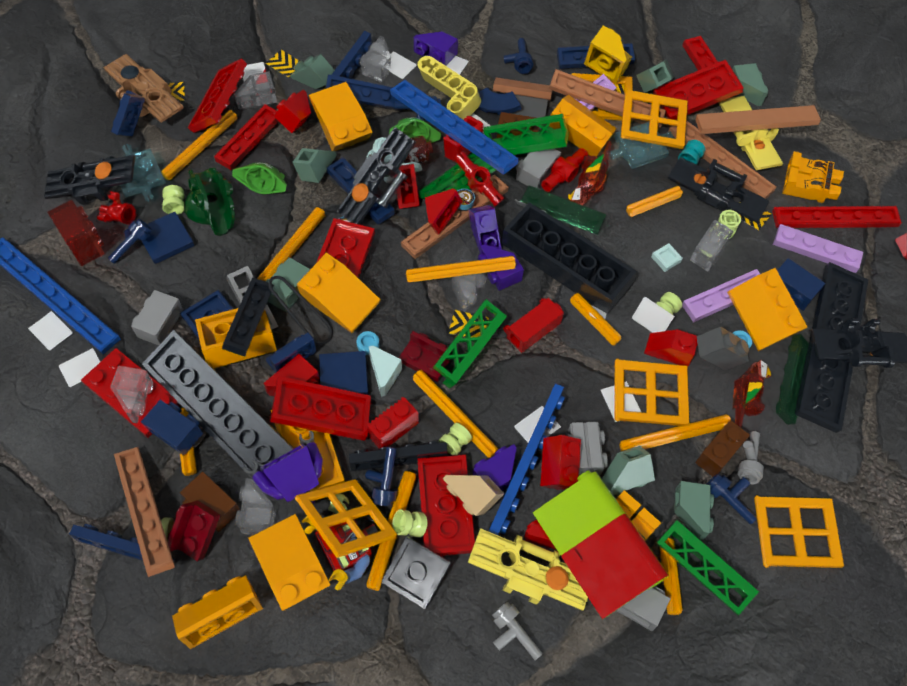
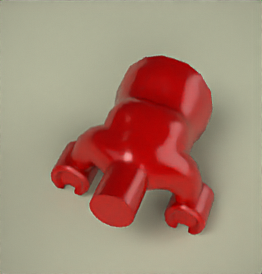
(116, 211)

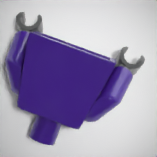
(291, 472)

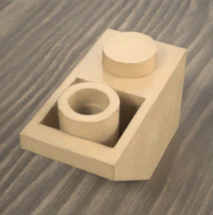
(476, 492)

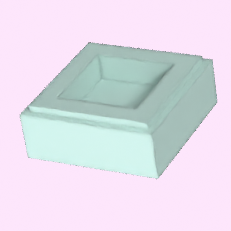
(666, 257)

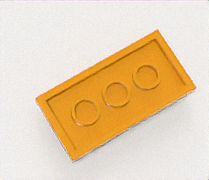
(331, 469)

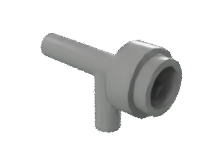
(751, 468)
(506, 616)

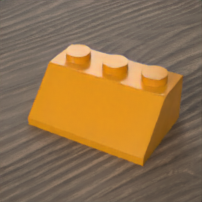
(584, 126)
(767, 309)
(214, 329)
(216, 612)

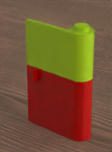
(600, 544)

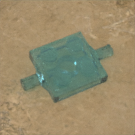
(638, 152)
(145, 176)

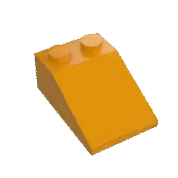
(340, 116)
(337, 293)
(289, 562)

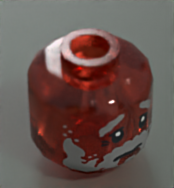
(421, 150)

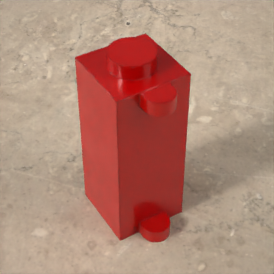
(534, 324)

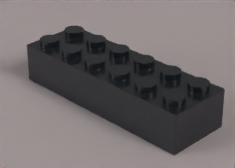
(568, 257)

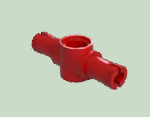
(472, 170)
(564, 170)

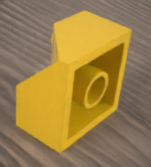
(608, 55)

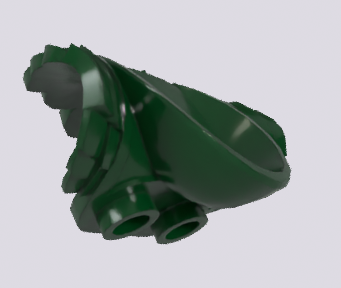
(198, 208)

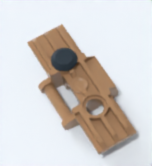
(148, 84)

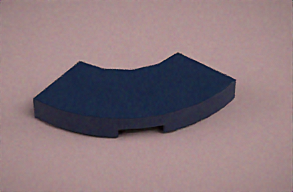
(498, 102)

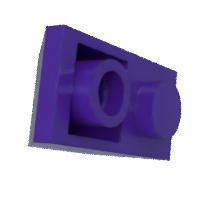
(437, 45)
(485, 226)
(502, 278)
(498, 467)

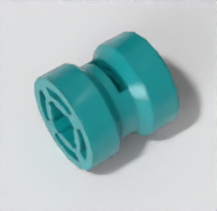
(693, 150)

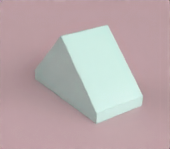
(385, 368)

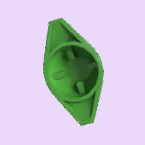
(417, 127)
(261, 178)

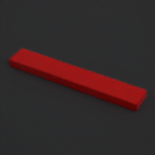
(837, 217)

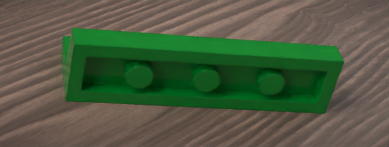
(528, 140)
(453, 179)
(473, 348)
(730, 577)

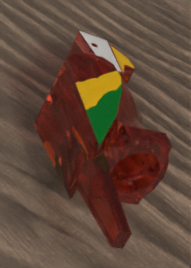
(592, 176)
(749, 391)

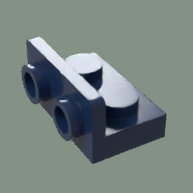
(128, 114)
(301, 345)

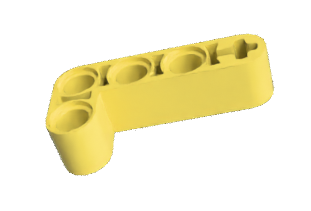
(462, 92)

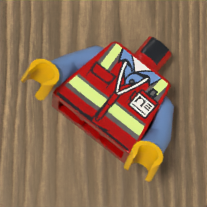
(349, 566)

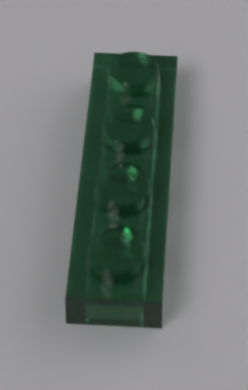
(565, 209)
(792, 379)

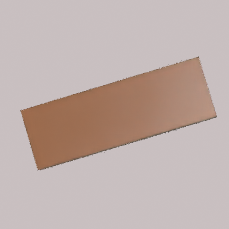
(522, 88)

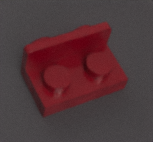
(423, 354)
(193, 529)

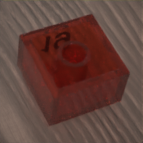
(77, 232)

